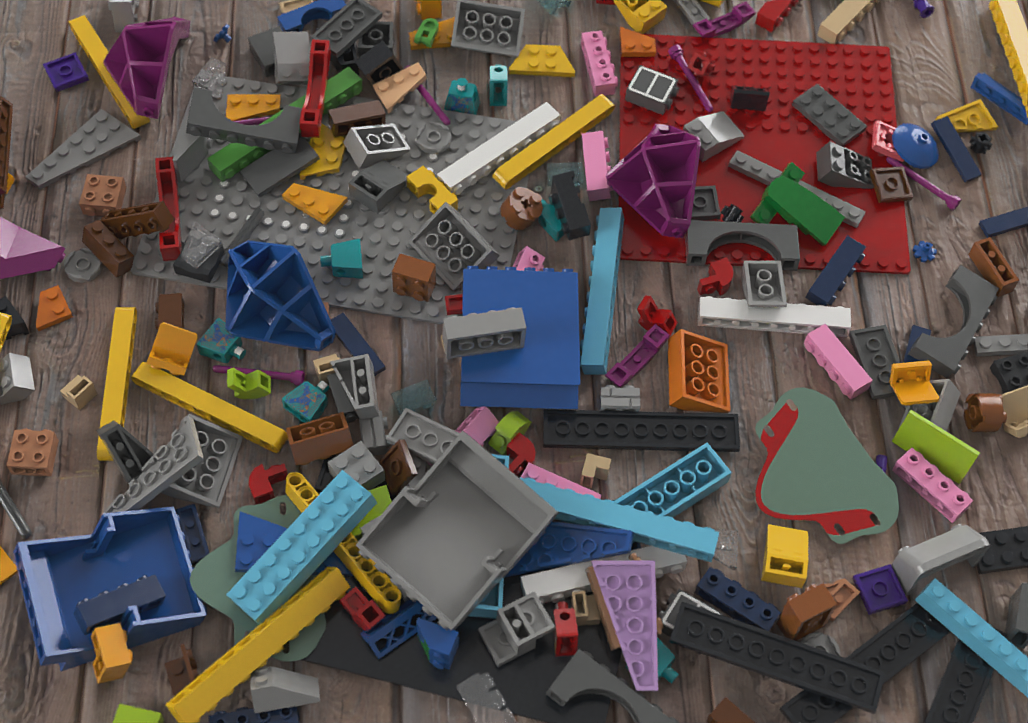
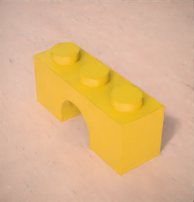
(424, 182)

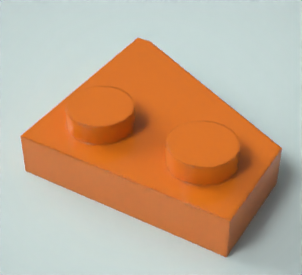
(636, 44)
(52, 308)

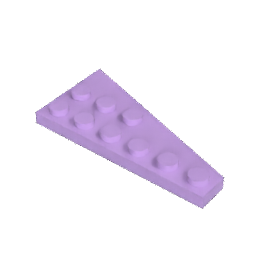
(631, 603)

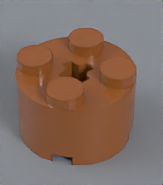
(521, 208)
(984, 412)

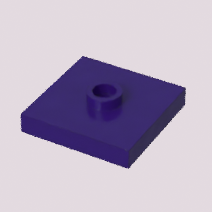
(66, 72)
(879, 589)

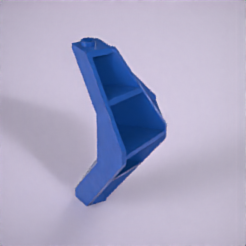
(275, 298)

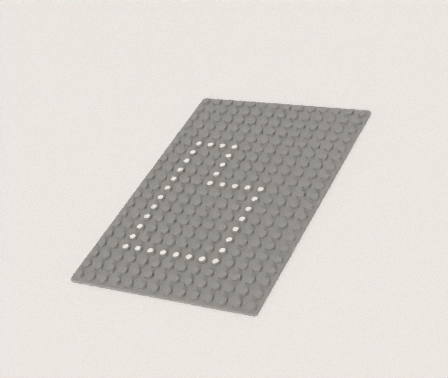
(383, 236)

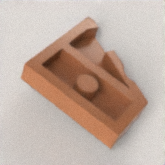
(843, 594)

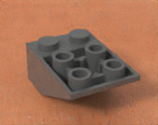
(843, 167)
(377, 185)

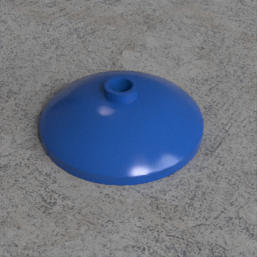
(915, 145)

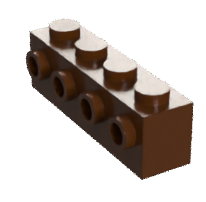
(138, 220)

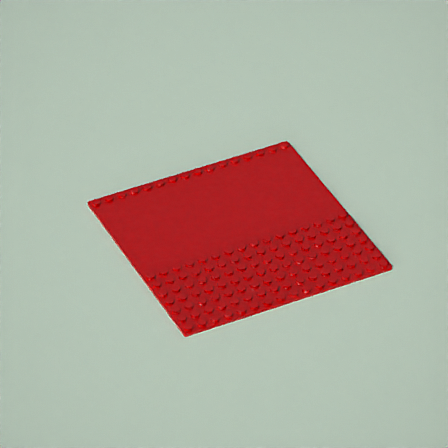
(779, 135)

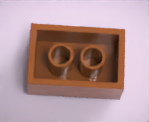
(319, 438)
(806, 612)

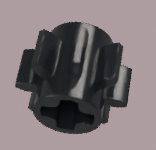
(980, 143)
(732, 213)

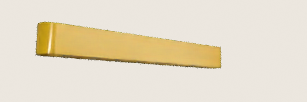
(96, 53)
(553, 142)
(118, 372)
(210, 407)
(302, 495)

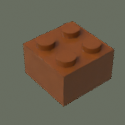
(414, 277)

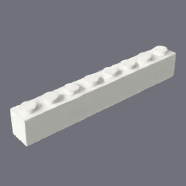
(499, 149)
(789, 319)
(561, 582)

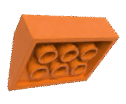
(698, 373)

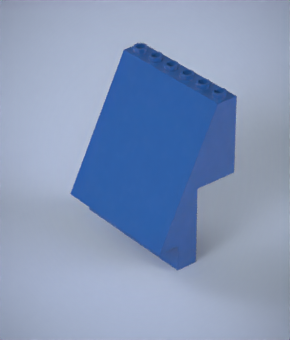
(548, 366)
(119, 551)

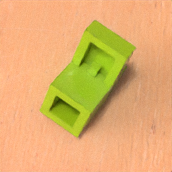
(250, 385)
(507, 429)

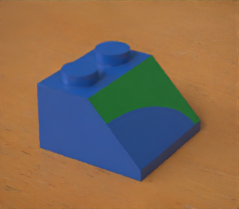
(437, 643)

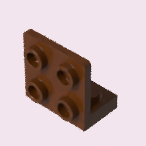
(182, 670)

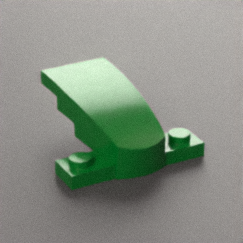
(798, 206)

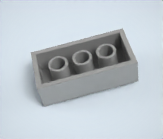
(484, 332)

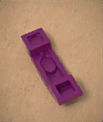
(740, 14)
(639, 357)

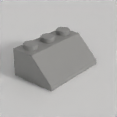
(941, 411)

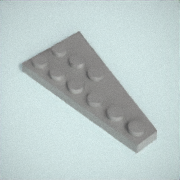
(86, 146)
(162, 469)

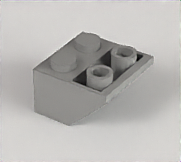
(15, 378)

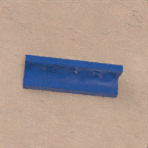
(1000, 96)
(390, 622)

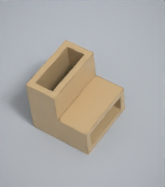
(323, 367)
(79, 391)
(594, 467)
(585, 608)

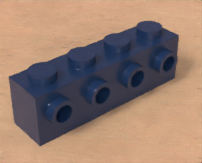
(836, 271)
(736, 601)
(110, 606)
(247, 715)

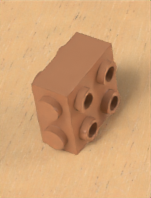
(102, 194)
(32, 452)

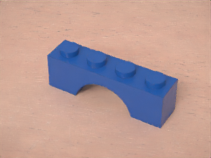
(296, 19)

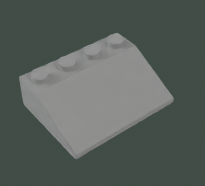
(488, 28)
(452, 245)
(208, 479)

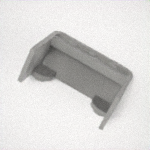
(938, 554)

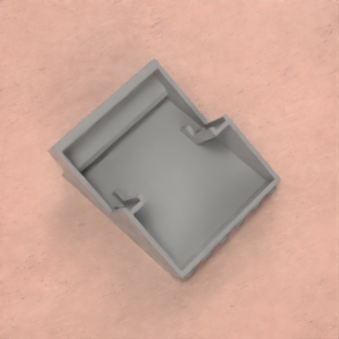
(457, 531)

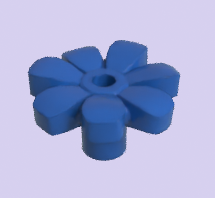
(223, 34)
(924, 251)

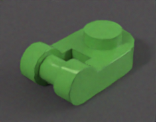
(428, 27)

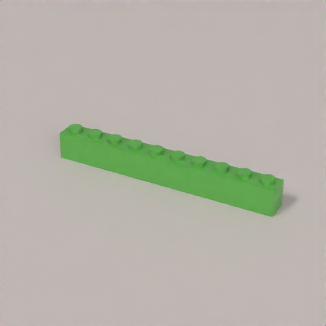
(238, 156)

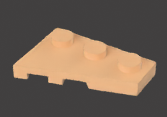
(397, 86)

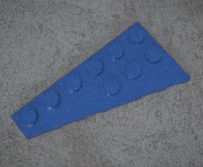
(258, 535)
(572, 544)

